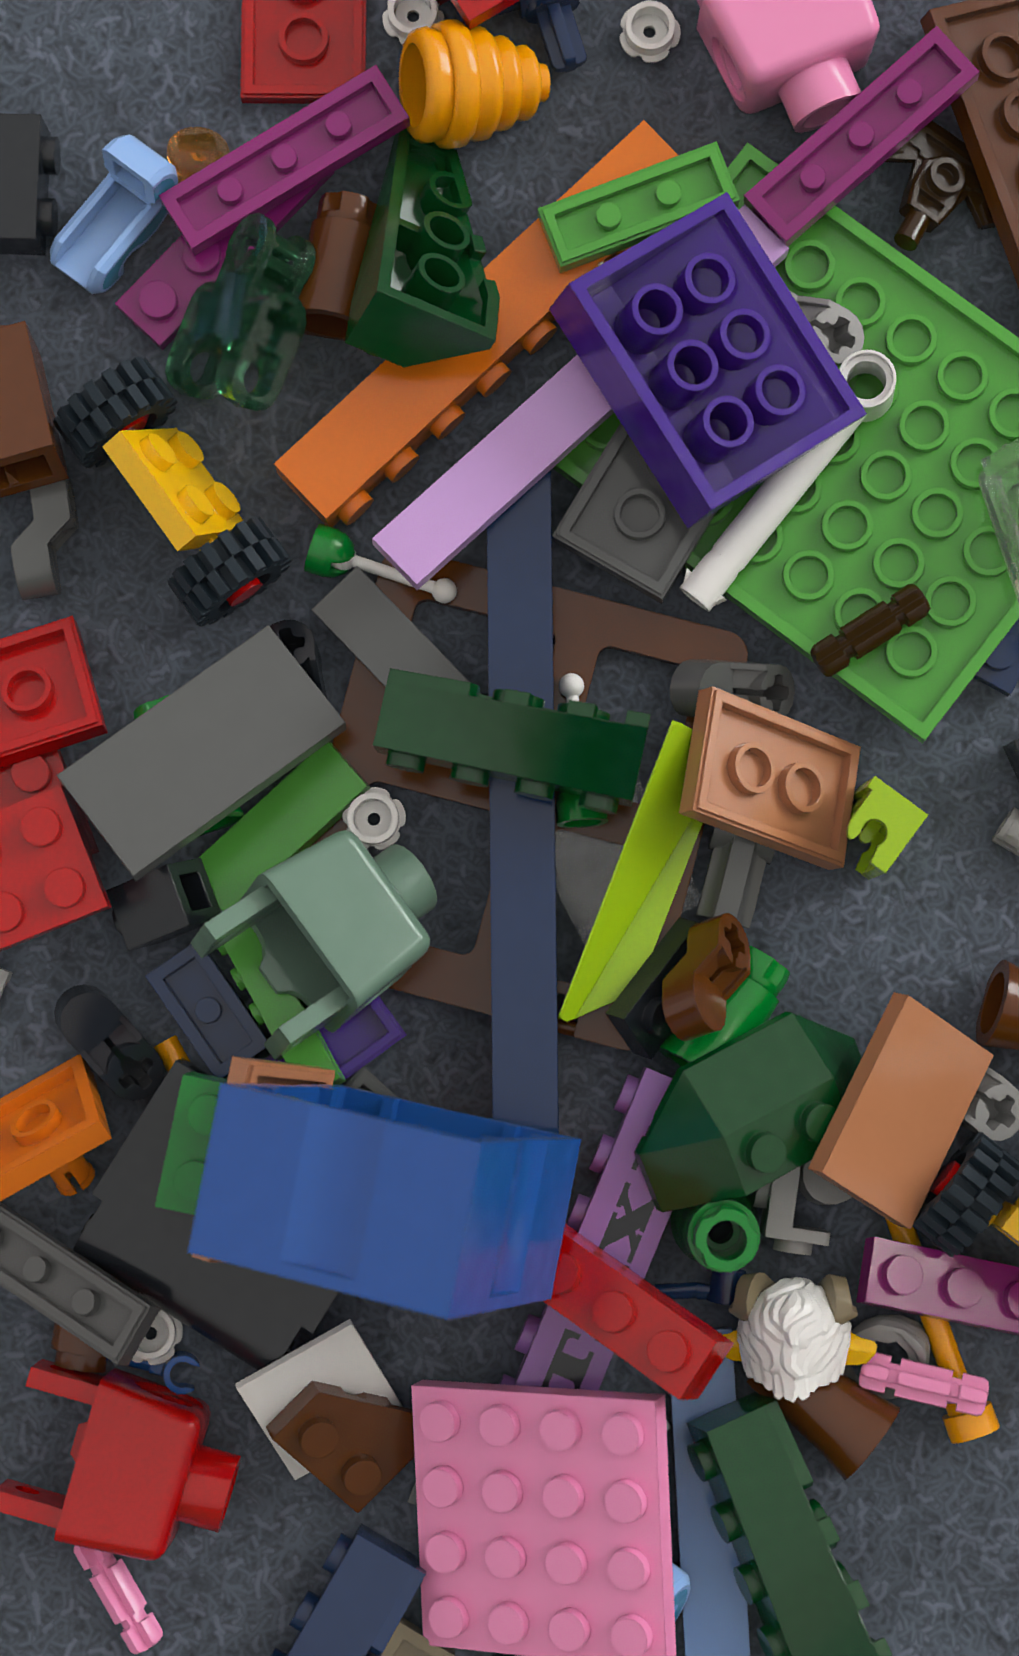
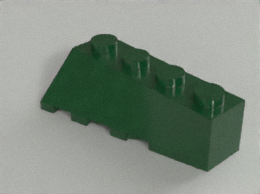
(511, 740)
(778, 1533)

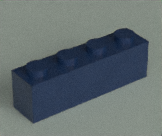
(361, 1600)

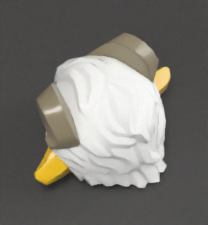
(795, 1333)

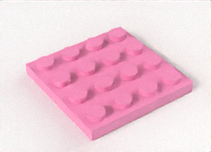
(543, 1520)

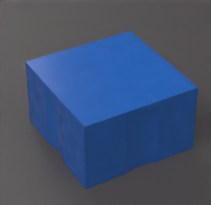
(384, 1197)

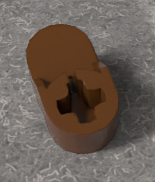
(706, 977)

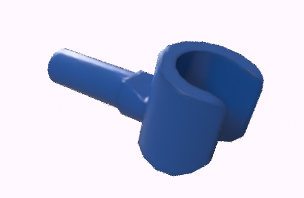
(164, 1370)

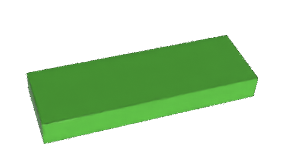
(633, 206)
(282, 823)

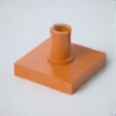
(50, 1128)

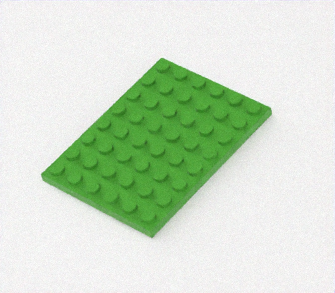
(899, 492)

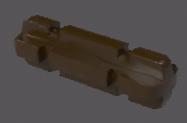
(870, 630)

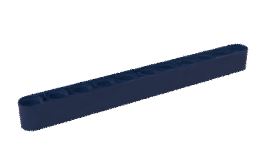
(522, 826)

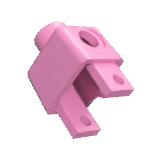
(790, 53)

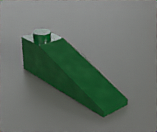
(422, 268)

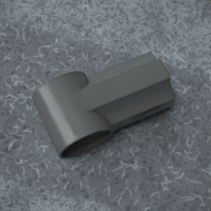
(733, 877)

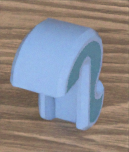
(115, 216)

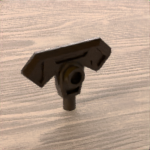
(937, 184)

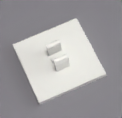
(333, 1359)

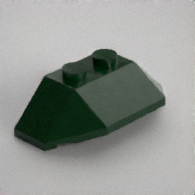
(745, 1112)

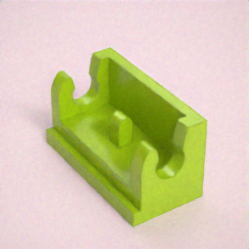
(886, 822)

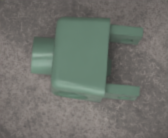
(331, 929)

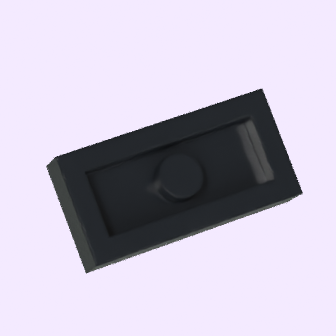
(639, 1007)

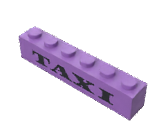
(617, 1220)

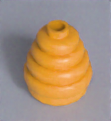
(467, 83)

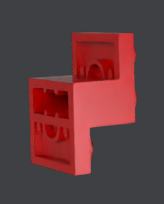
(43, 853)

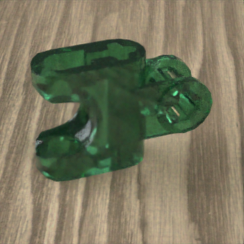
(245, 318)

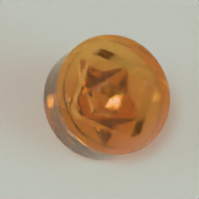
(194, 150)

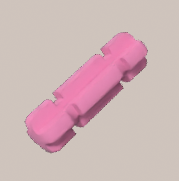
(925, 1384)
(121, 1598)

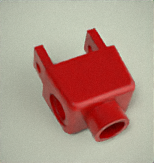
(134, 1467)

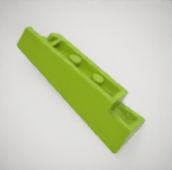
(640, 885)

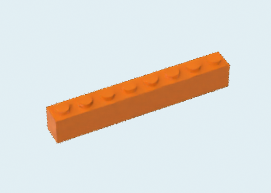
(400, 407)

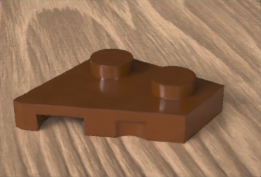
(346, 1439)

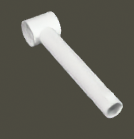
(781, 493)

